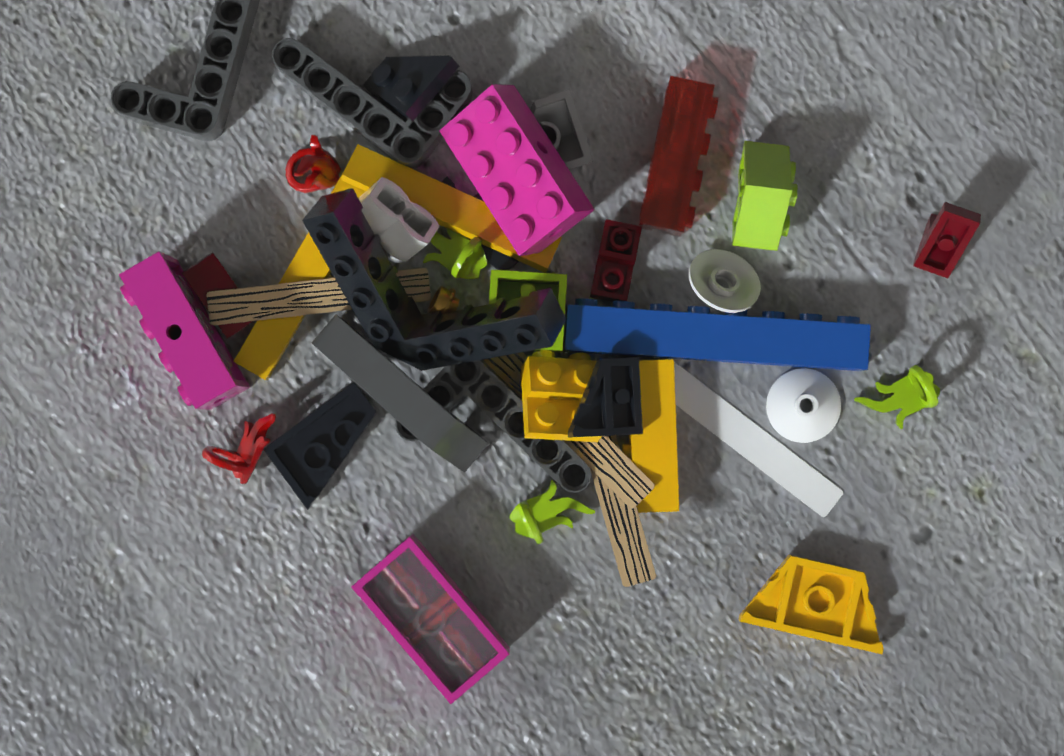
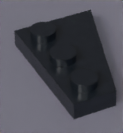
(320, 443)

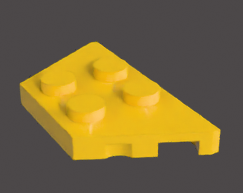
(817, 603)

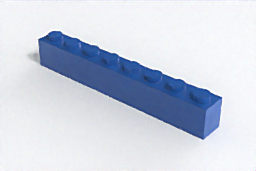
(716, 336)

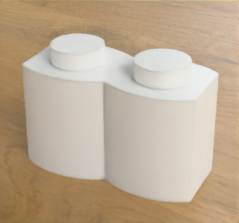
(398, 222)

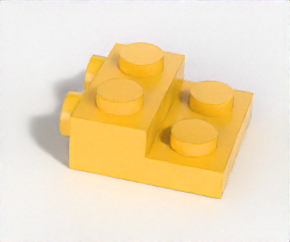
(553, 393)

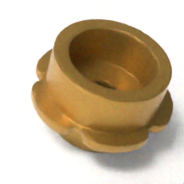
(444, 301)

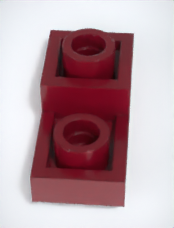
(615, 261)
(210, 276)

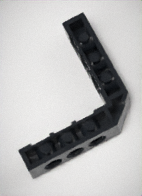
(393, 317)

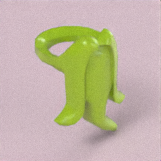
(458, 255)
(909, 394)
(540, 513)

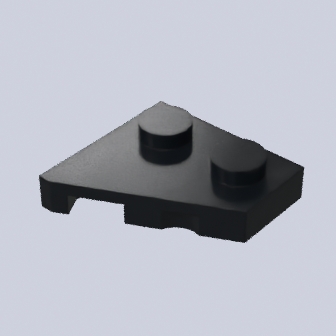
(410, 81)
(610, 400)

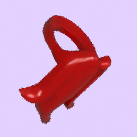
(321, 163)
(248, 452)

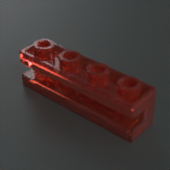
(676, 156)

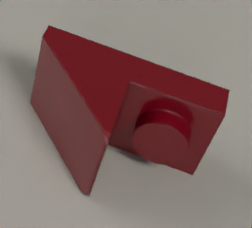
(946, 239)

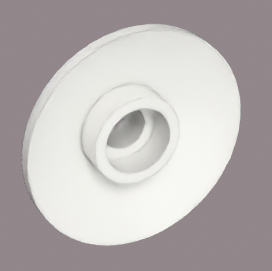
(724, 280)
(785, 411)

